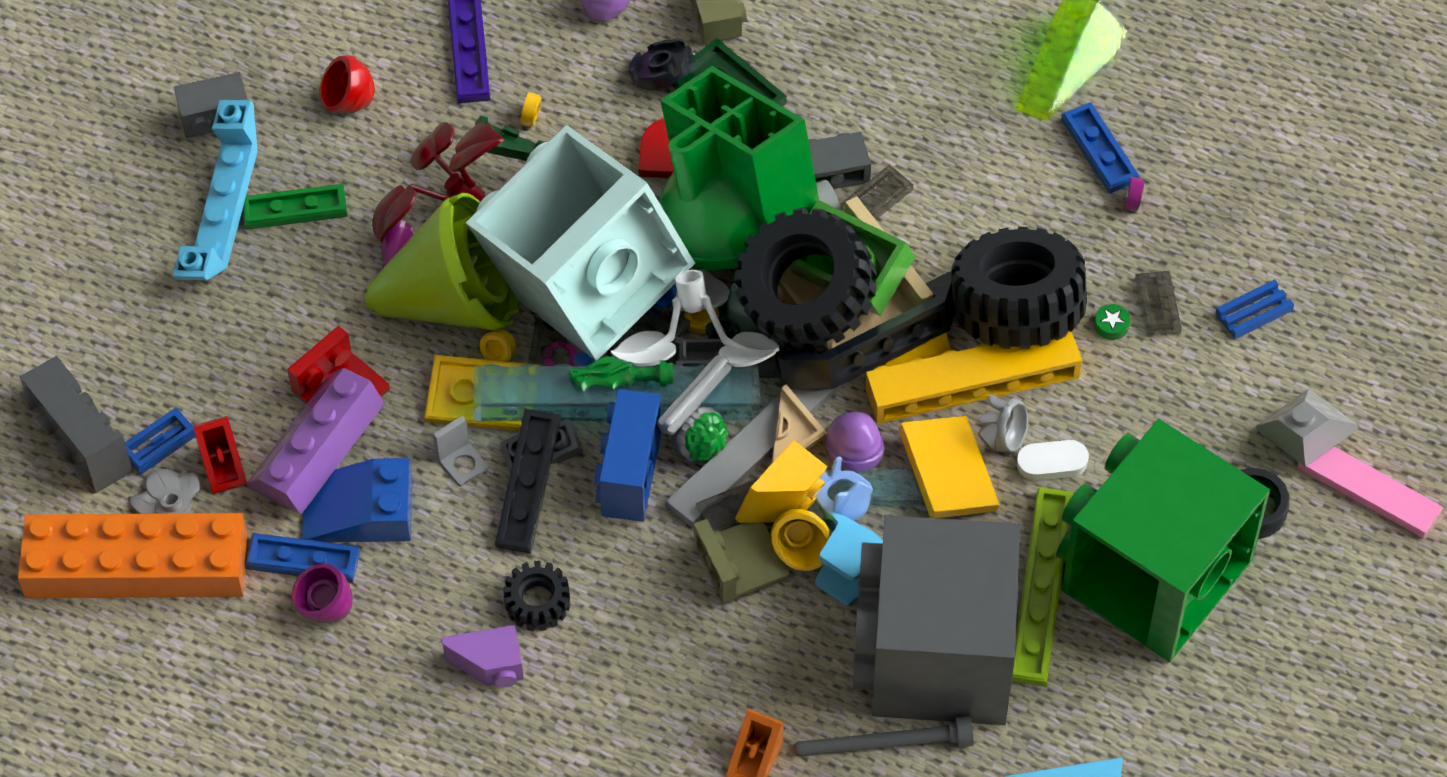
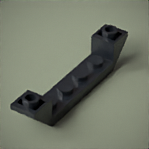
(872, 348)

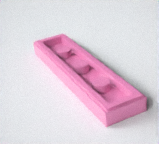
(1374, 490)

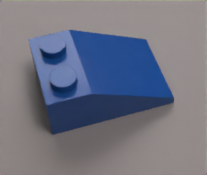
(363, 504)

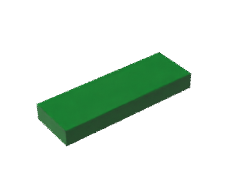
(294, 206)

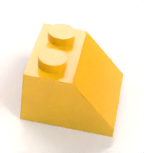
(786, 485)

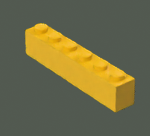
(968, 377)

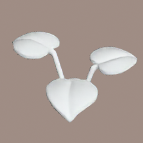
(696, 292)

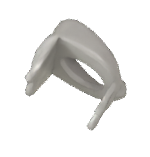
(1004, 427)

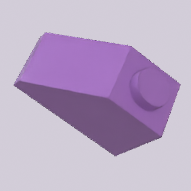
(487, 655)

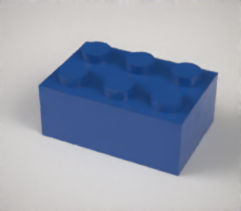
(628, 455)

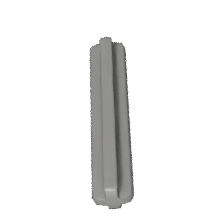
(694, 395)

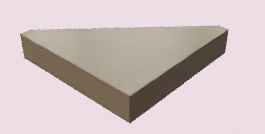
(795, 423)

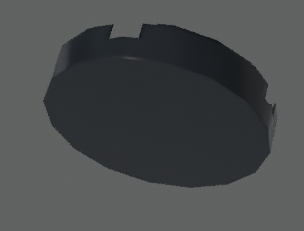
(662, 64)

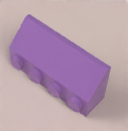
(317, 440)

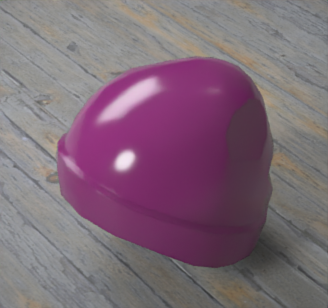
(322, 594)

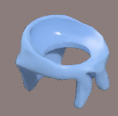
(851, 503)

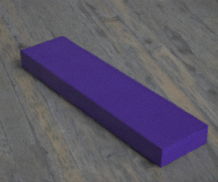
(469, 51)

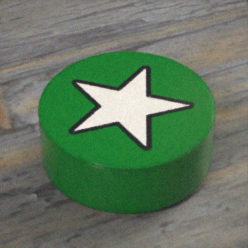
(1112, 321)

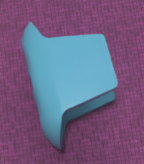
(842, 557)

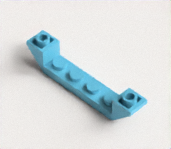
(224, 204)

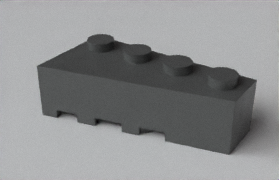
(77, 424)

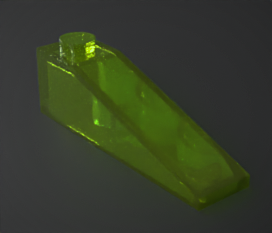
(1074, 50)

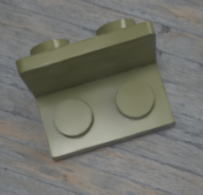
(738, 558)

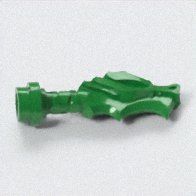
(612, 372)

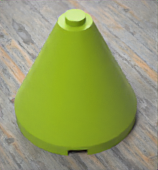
(444, 275)

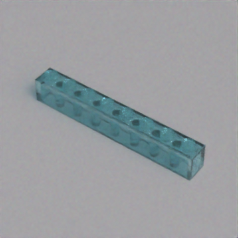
(506, 391)

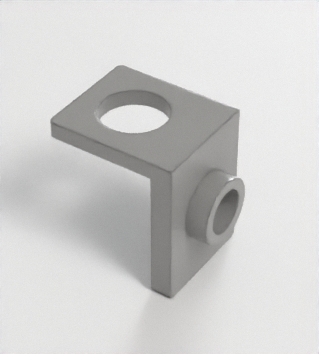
(452, 443)

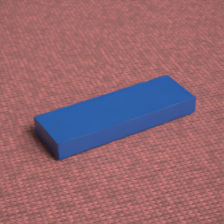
(1099, 147)
(295, 555)

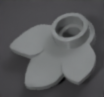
(166, 493)

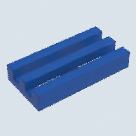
(1285, 307)
(186, 434)

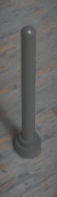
(956, 732)

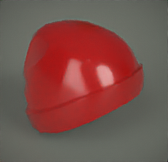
(346, 85)

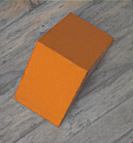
(756, 746)

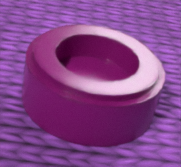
(1133, 194)

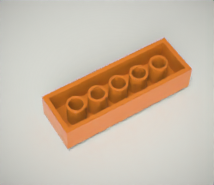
(133, 555)

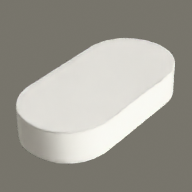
(1052, 460)

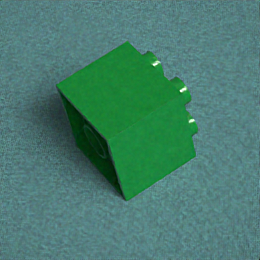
(1160, 537)

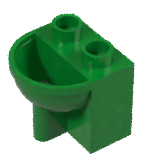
(733, 166)

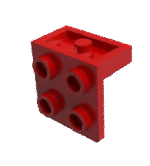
(325, 358)

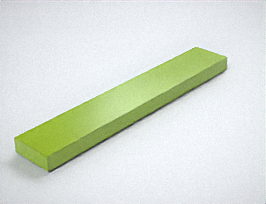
(1040, 589)

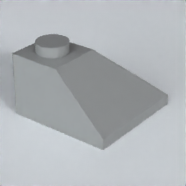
(1307, 427)

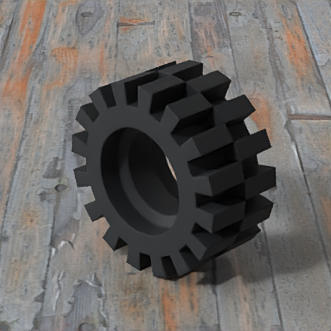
(541, 614)

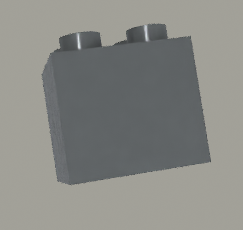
(938, 619)

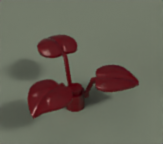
(468, 149)

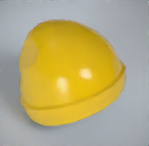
(799, 539)

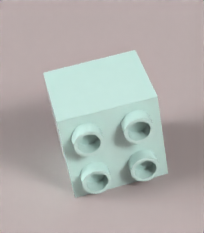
(581, 241)

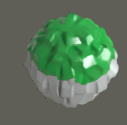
(701, 435)

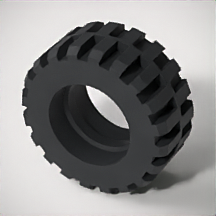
(781, 245)
(1019, 287)

